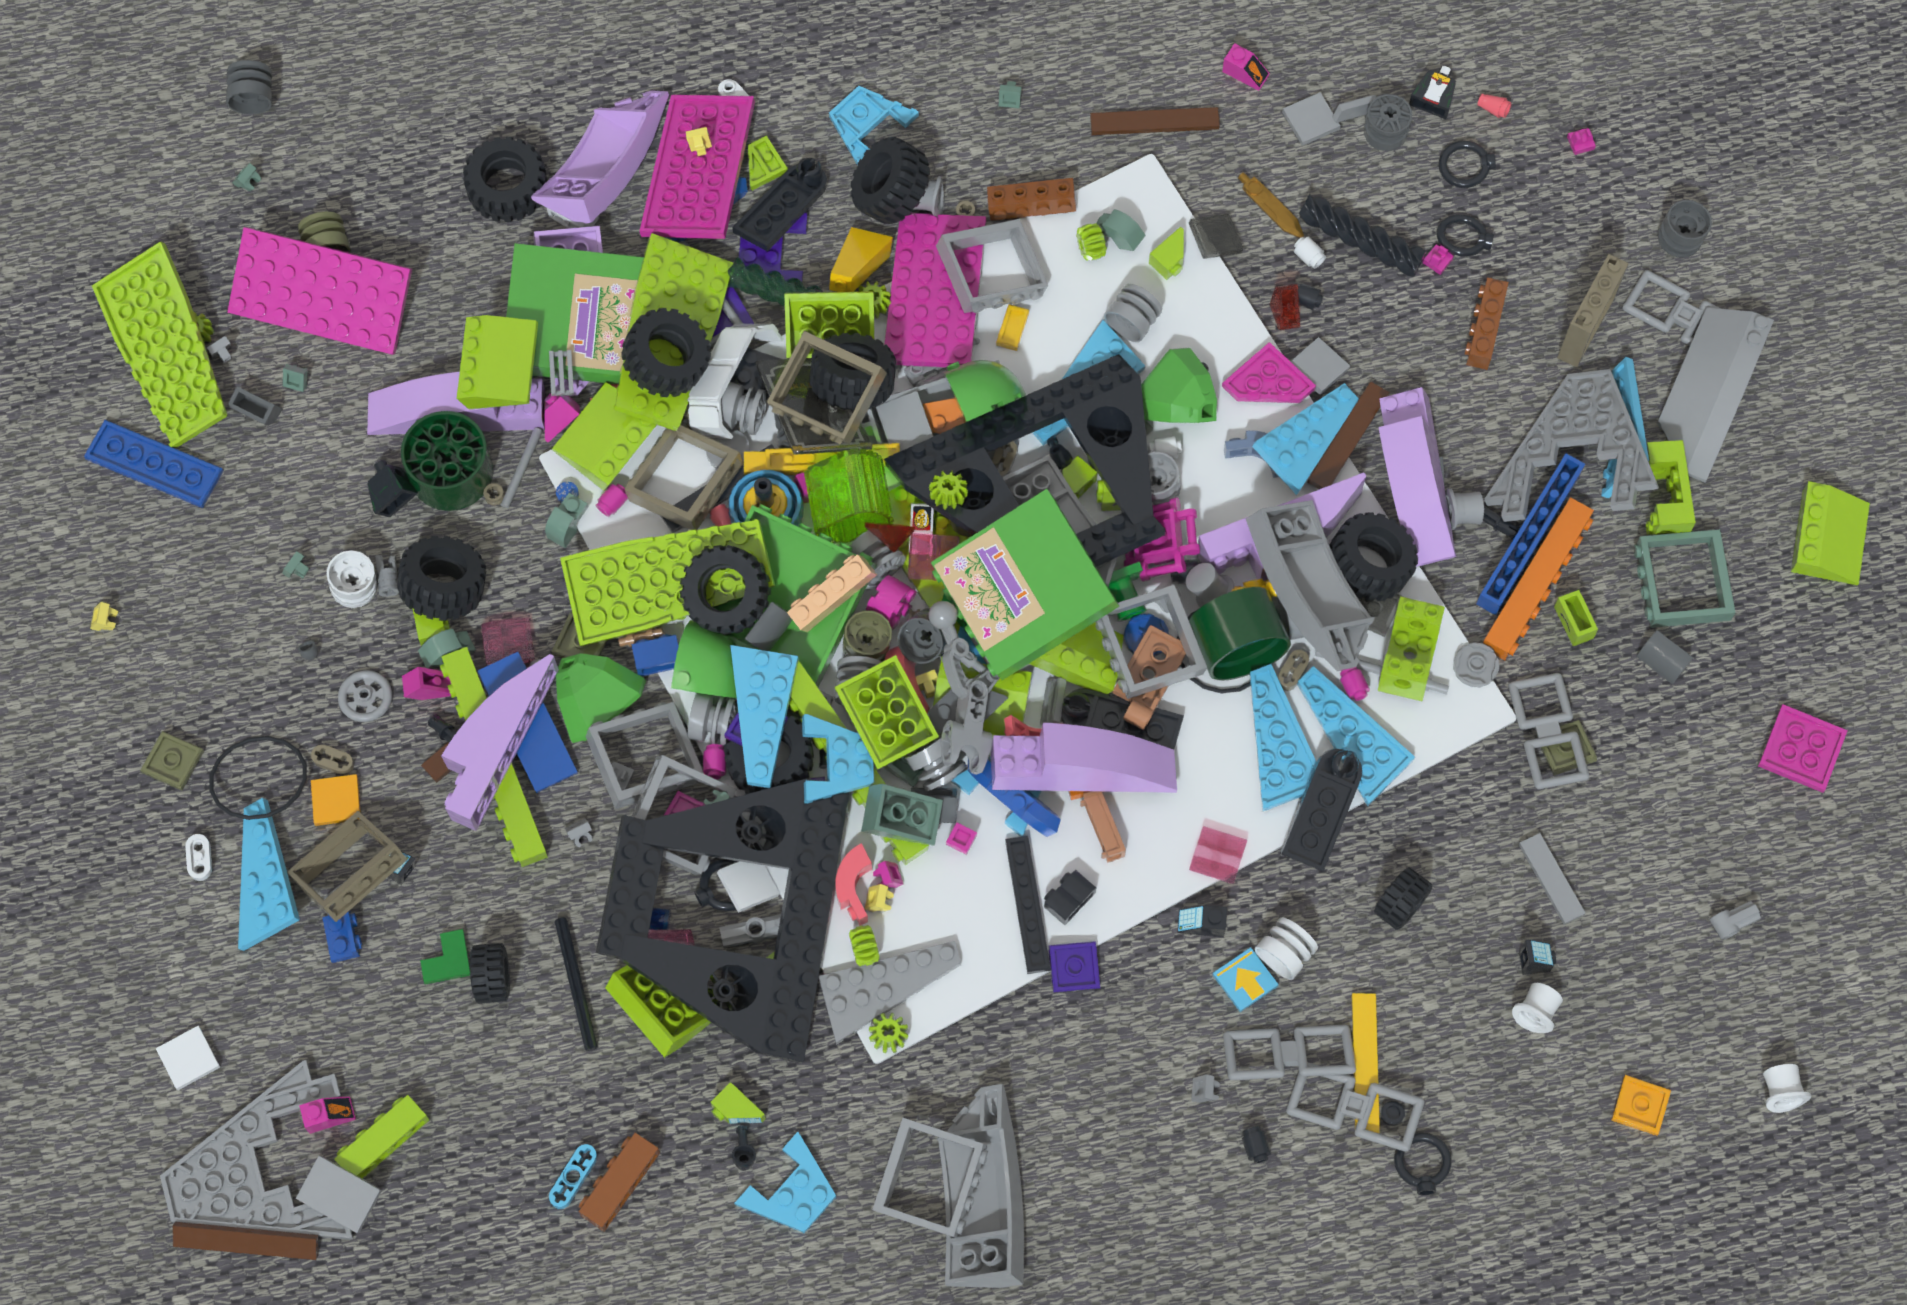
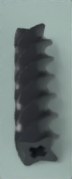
(1357, 233)

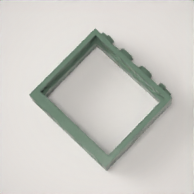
(1648, 590)

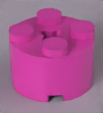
(892, 600)

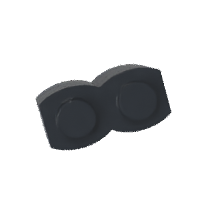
(1069, 897)

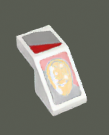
(921, 518)

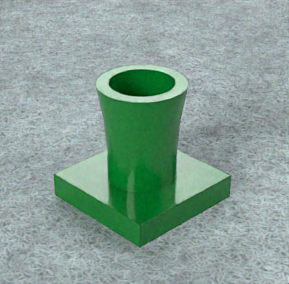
(1123, 589)

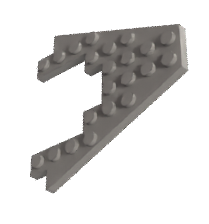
(1581, 412)
(222, 1175)

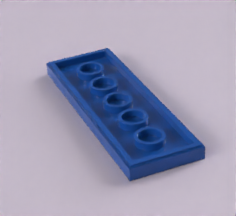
(153, 463)
(542, 747)

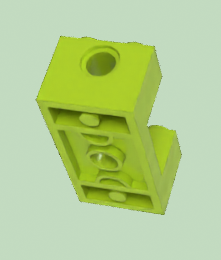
(1669, 462)
(1413, 631)

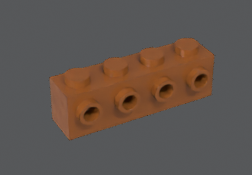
(1055, 198)
(1487, 323)
(619, 1181)

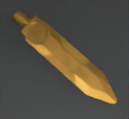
(1271, 205)

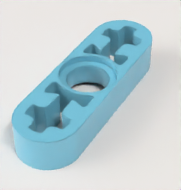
(558, 1188)

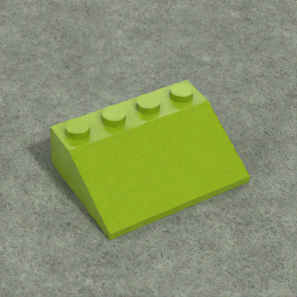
(827, 315)
(496, 361)
(602, 438)
(1830, 534)
(1082, 661)
(1015, 687)
(886, 712)
(656, 1012)

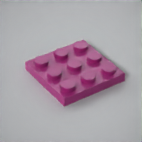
(1802, 748)

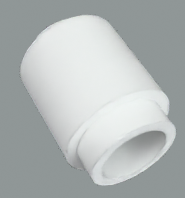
(1309, 252)
(1166, 445)

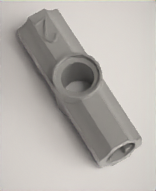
(740, 933)

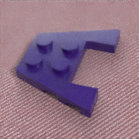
(772, 259)

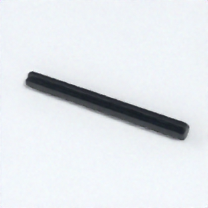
(575, 984)

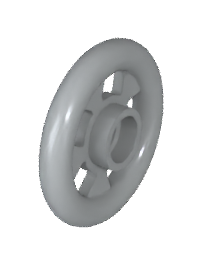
(372, 712)

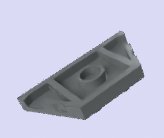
(946, 708)

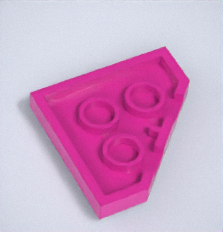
(1269, 378)

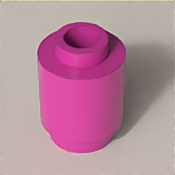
(611, 499)
(1354, 683)
(714, 761)

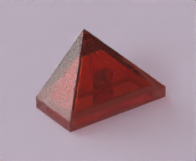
(1285, 306)
(890, 534)

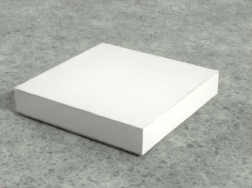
(748, 884)
(188, 1058)

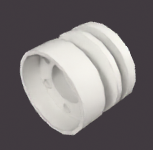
(350, 567)
(1286, 948)

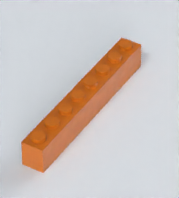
(1538, 578)

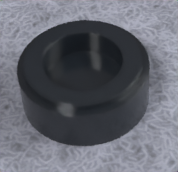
(1392, 1113)

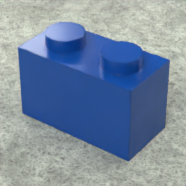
(655, 654)

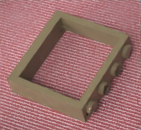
(1592, 310)
(791, 371)
(709, 495)
(362, 881)

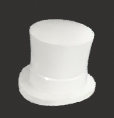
(1537, 1008)
(1784, 1088)

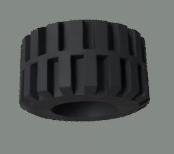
(1403, 898)
(489, 973)

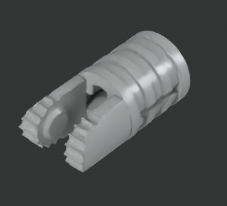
(387, 576)

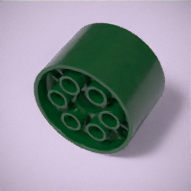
(437, 432)
(1239, 633)

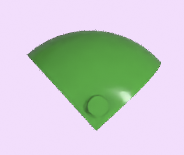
(982, 386)
(704, 662)

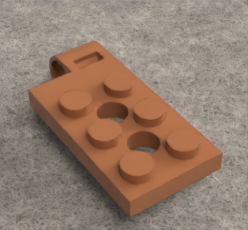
(1144, 705)

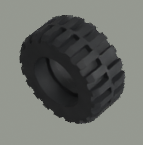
(497, 156)
(890, 180)
(679, 331)
(843, 384)
(1385, 538)
(695, 589)
(441, 598)
(793, 770)

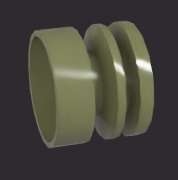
(324, 230)
(872, 629)

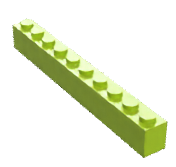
(809, 700)
(510, 798)

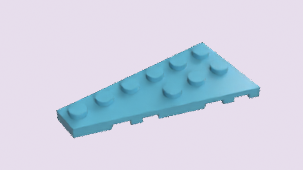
(265, 891)

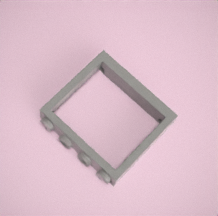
(988, 234)
(1185, 633)
(668, 784)
(649, 792)
(894, 1165)

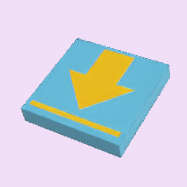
(1245, 979)

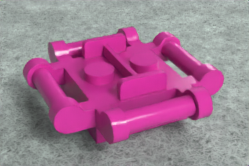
(1168, 547)

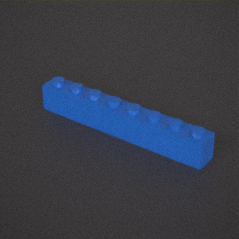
(1530, 534)

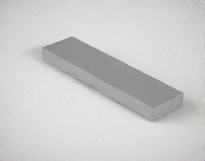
(1552, 879)

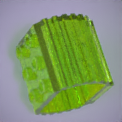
(847, 493)

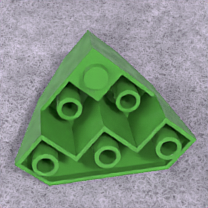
(1179, 390)
(594, 691)

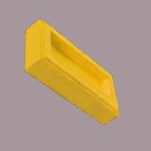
(1012, 327)

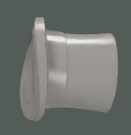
(933, 198)
(1464, 508)
(1207, 583)

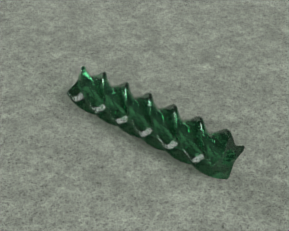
(769, 286)

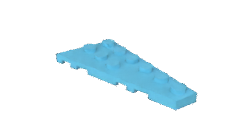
(1100, 347)
(1626, 381)
(1301, 441)
(763, 698)
(1357, 732)
(1282, 749)

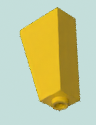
(859, 258)

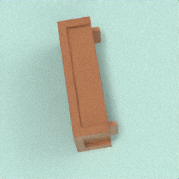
(1103, 825)

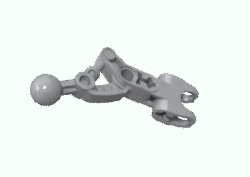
(967, 730)

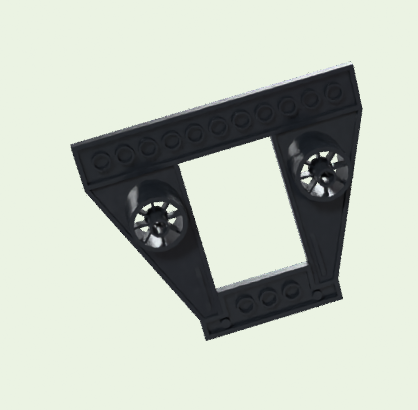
(1109, 423)
(772, 993)

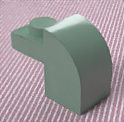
(1121, 229)
(562, 522)
(443, 644)

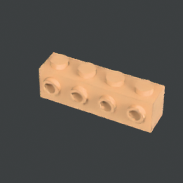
(831, 593)

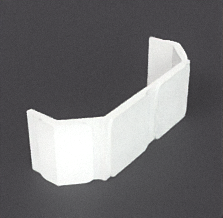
(705, 396)

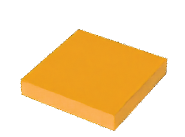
(335, 799)
(1641, 1105)

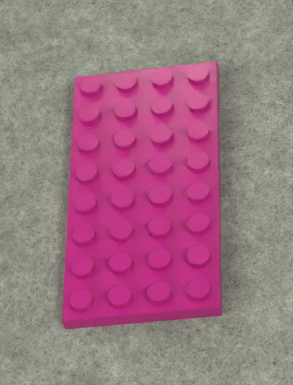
(693, 192)
(319, 290)
(924, 312)

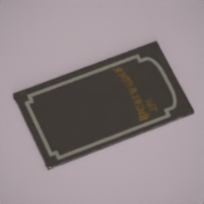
(805, 401)

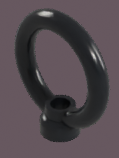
(1486, 159)
(1484, 241)
(704, 894)
(1426, 1184)

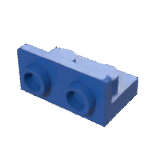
(341, 937)

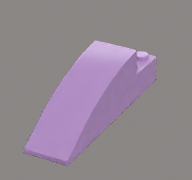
(401, 405)
(1416, 474)
(1234, 544)
(491, 739)
(1081, 760)

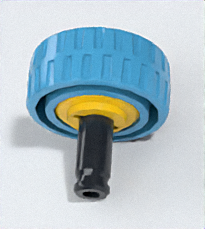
(769, 489)

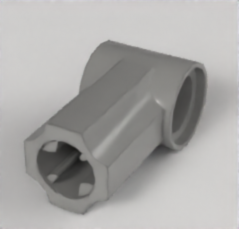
(1730, 922)

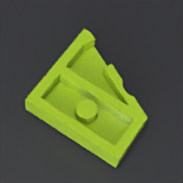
(764, 163)

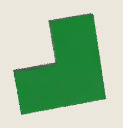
(453, 962)

